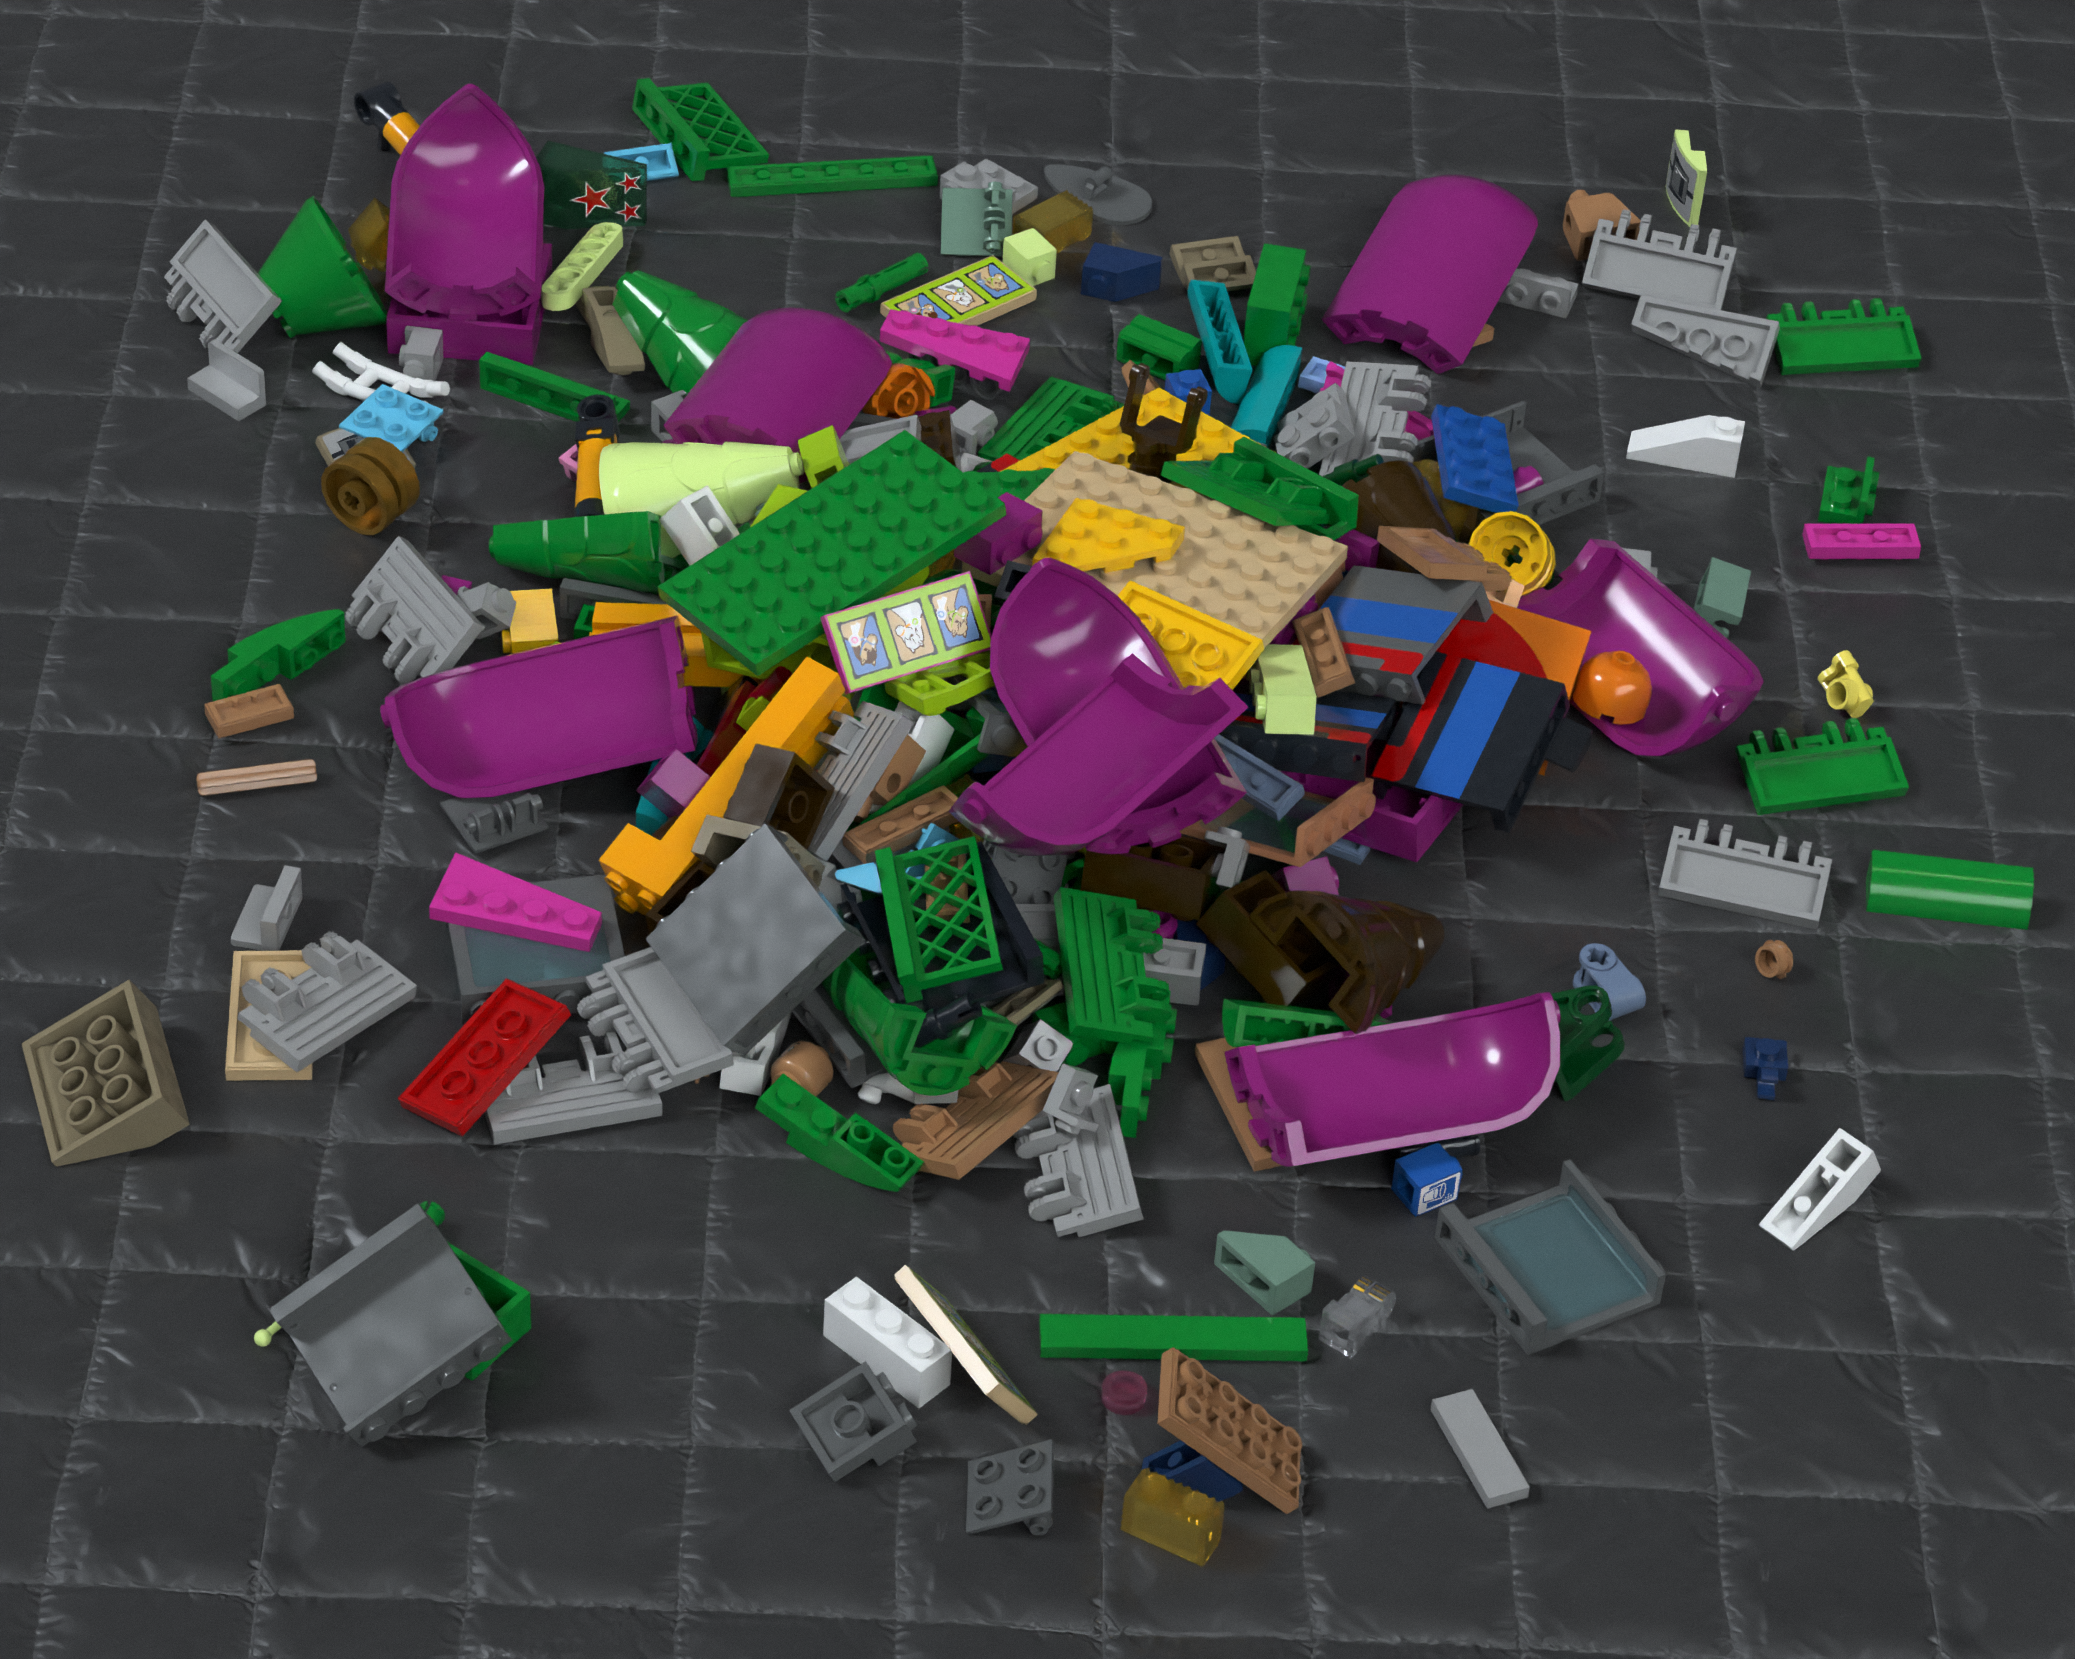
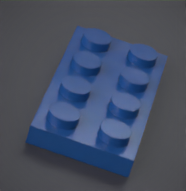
(1474, 460)

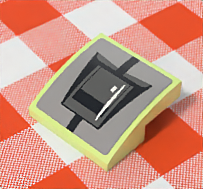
(1686, 178)

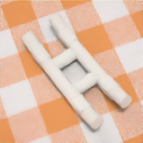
(369, 373)

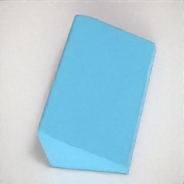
(659, 160)
(861, 877)

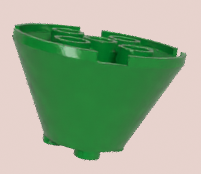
(319, 278)

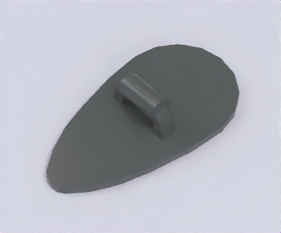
(1111, 197)

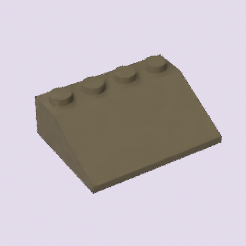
(105, 1079)

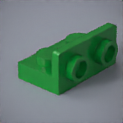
(1848, 494)

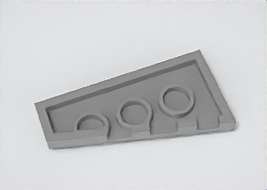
(1715, 337)

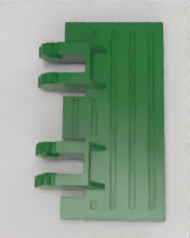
(1844, 339)
(1046, 417)
(1239, 485)
(1821, 768)
(1105, 967)

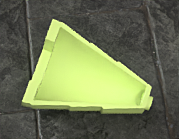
(661, 474)

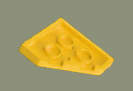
(1108, 538)

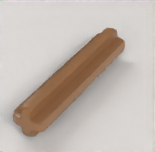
(256, 777)

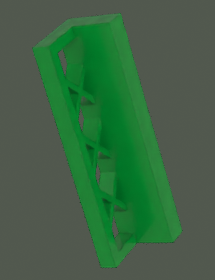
(539, 387)
(1337, 500)

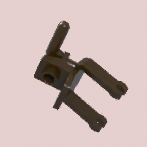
(1161, 437)

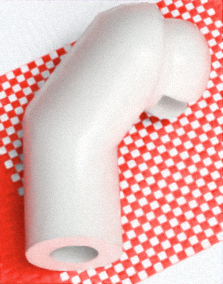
(883, 1083)

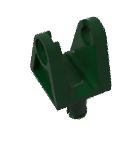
(1578, 1057)

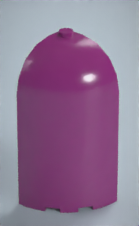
(466, 213)
(1434, 268)
(782, 381)
(1060, 642)
(1693, 669)
(548, 712)
(1097, 762)
(1399, 1081)

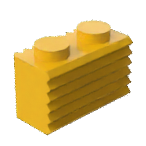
(532, 622)

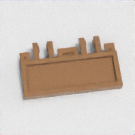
(1443, 557)
(982, 1119)

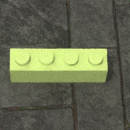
(1283, 690)

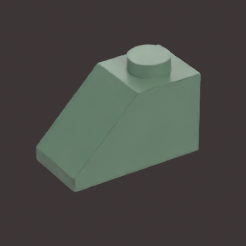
(1265, 1267)

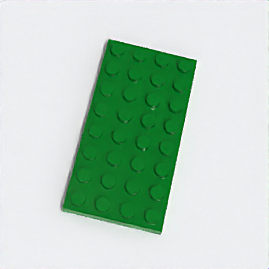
(831, 551)

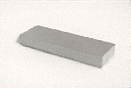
(1480, 1448)

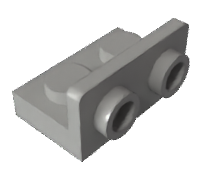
(1540, 293)

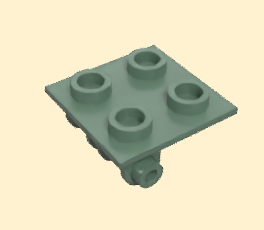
(976, 220)

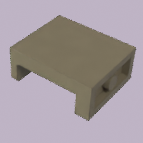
(723, 837)

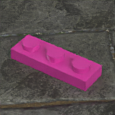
(1861, 541)

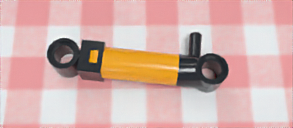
(384, 110)
(594, 431)

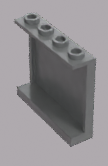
(753, 940)

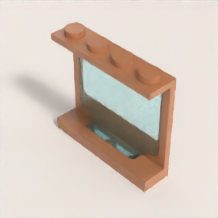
(1302, 832)

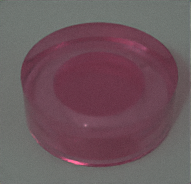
(1124, 1392)

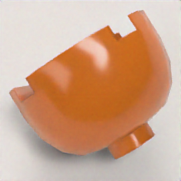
(901, 393)
(1613, 686)

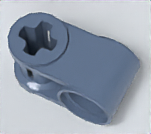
(1603, 969)

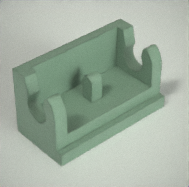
(1722, 593)

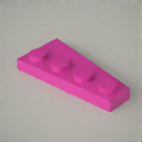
(970, 347)
(504, 904)

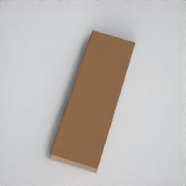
(1323, 651)
(901, 825)

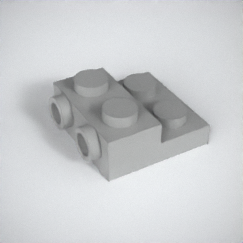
(986, 171)
(1315, 428)

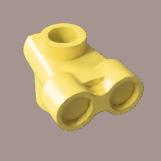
(1845, 686)

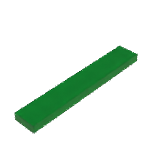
(832, 176)
(1154, 1334)

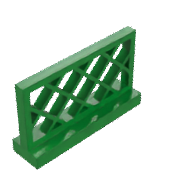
(690, 151)
(906, 931)

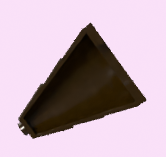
(1397, 497)
(1375, 942)

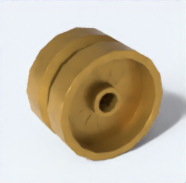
(370, 486)

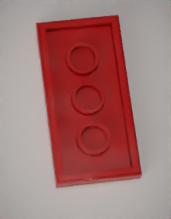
(484, 1057)

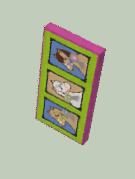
(907, 632)

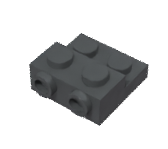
(855, 1422)

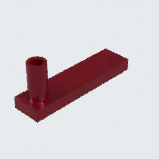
(728, 731)

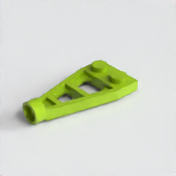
(932, 695)

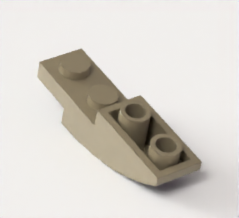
(608, 332)

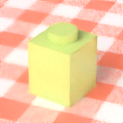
(1030, 256)

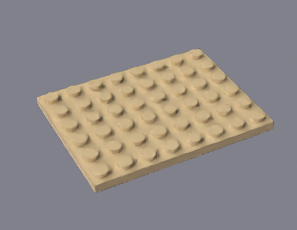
(1228, 560)

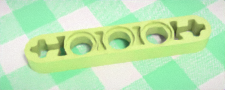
(582, 266)

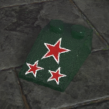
(591, 188)

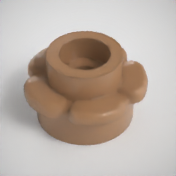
(1774, 959)

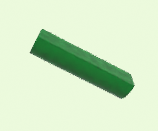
(1949, 889)
(1266, 1023)

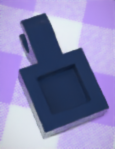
(1766, 1062)

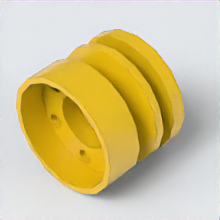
(1514, 533)

